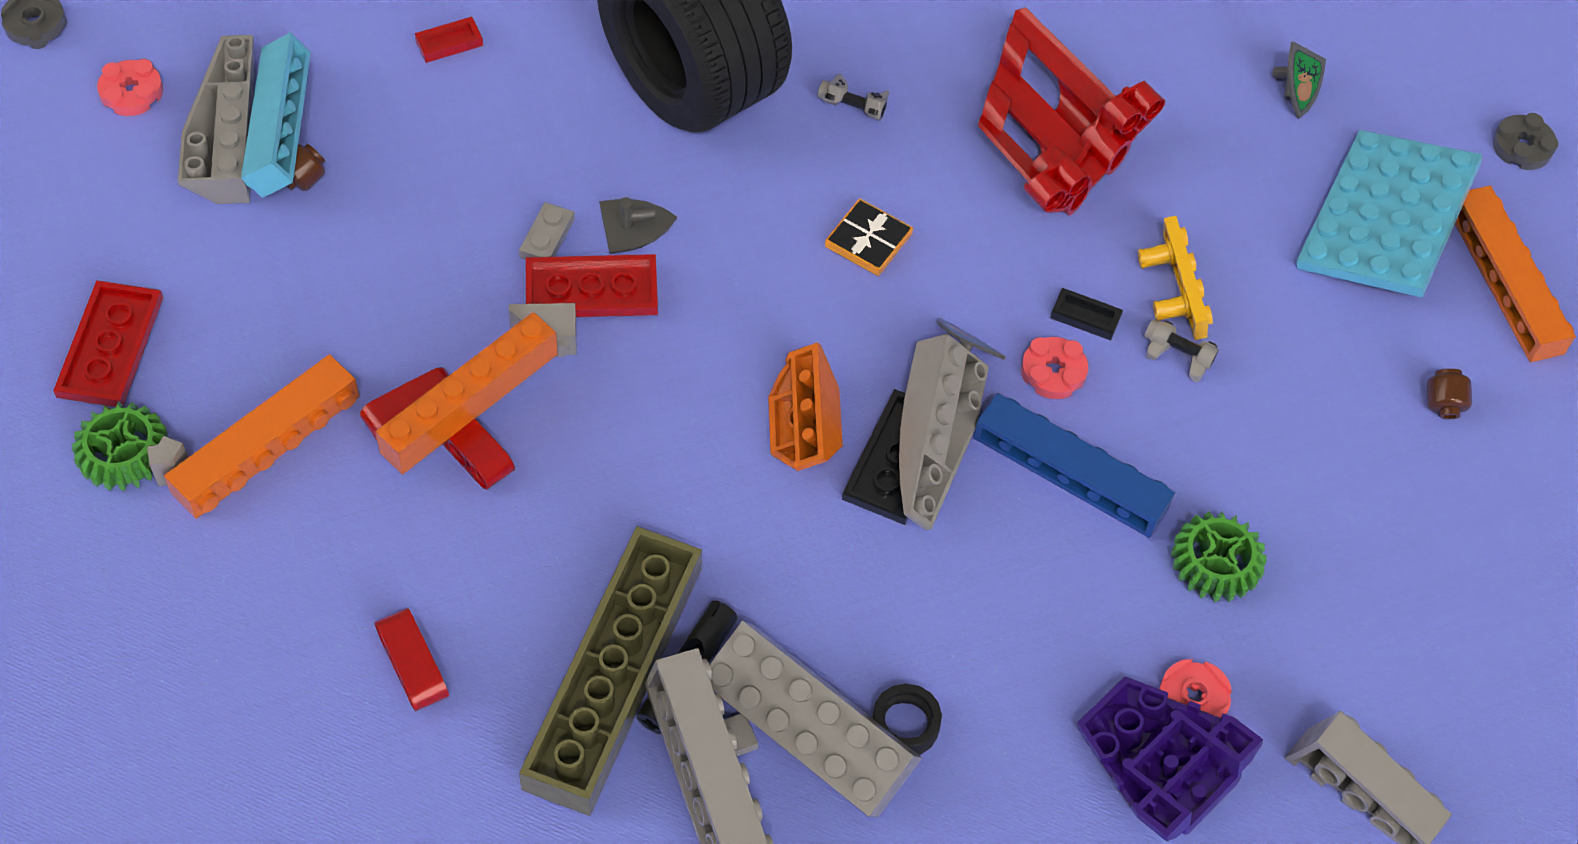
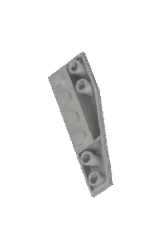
(219, 125)
(937, 423)

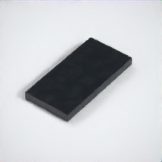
(877, 474)

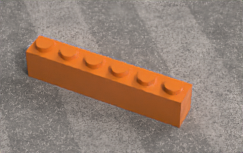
(1513, 276)
(466, 393)
(262, 436)

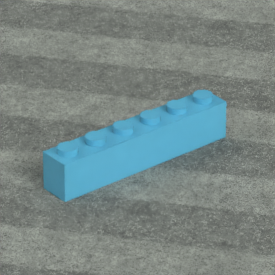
(276, 115)

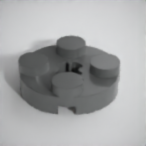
(35, 32)
(1530, 128)

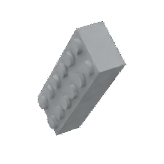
(811, 719)
(703, 751)

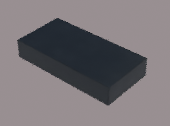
(1086, 314)

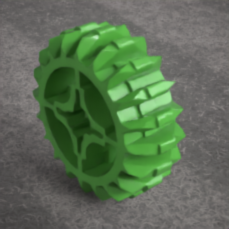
(114, 436)
(1217, 568)

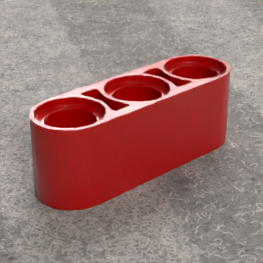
(389, 405)
(480, 454)
(411, 659)

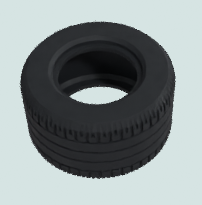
(699, 57)

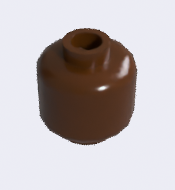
(308, 168)
(1449, 393)

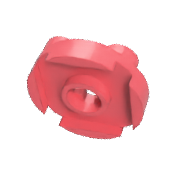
(129, 72)
(1058, 351)
(1201, 677)

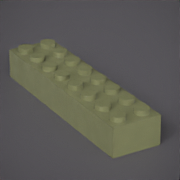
(610, 671)

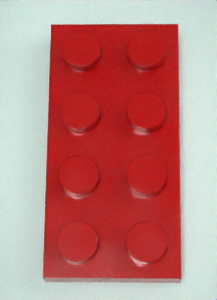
(595, 284)
(108, 344)

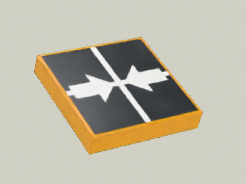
(868, 237)

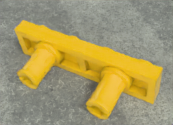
(1184, 266)

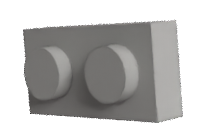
(547, 232)

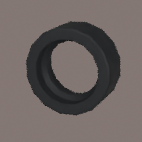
(920, 698)

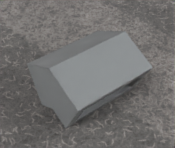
(165, 457)

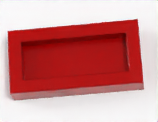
(448, 39)

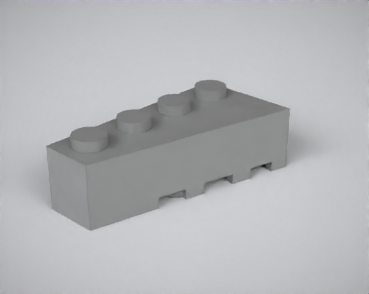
(1369, 780)

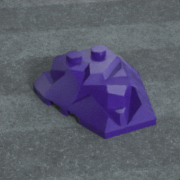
(1167, 754)

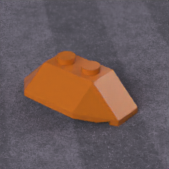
(805, 410)

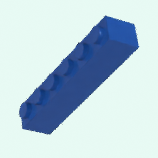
(1074, 465)

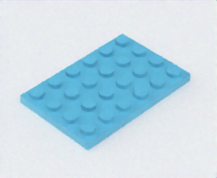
(1390, 213)

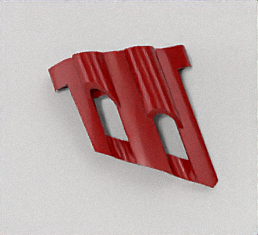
(1080, 137)

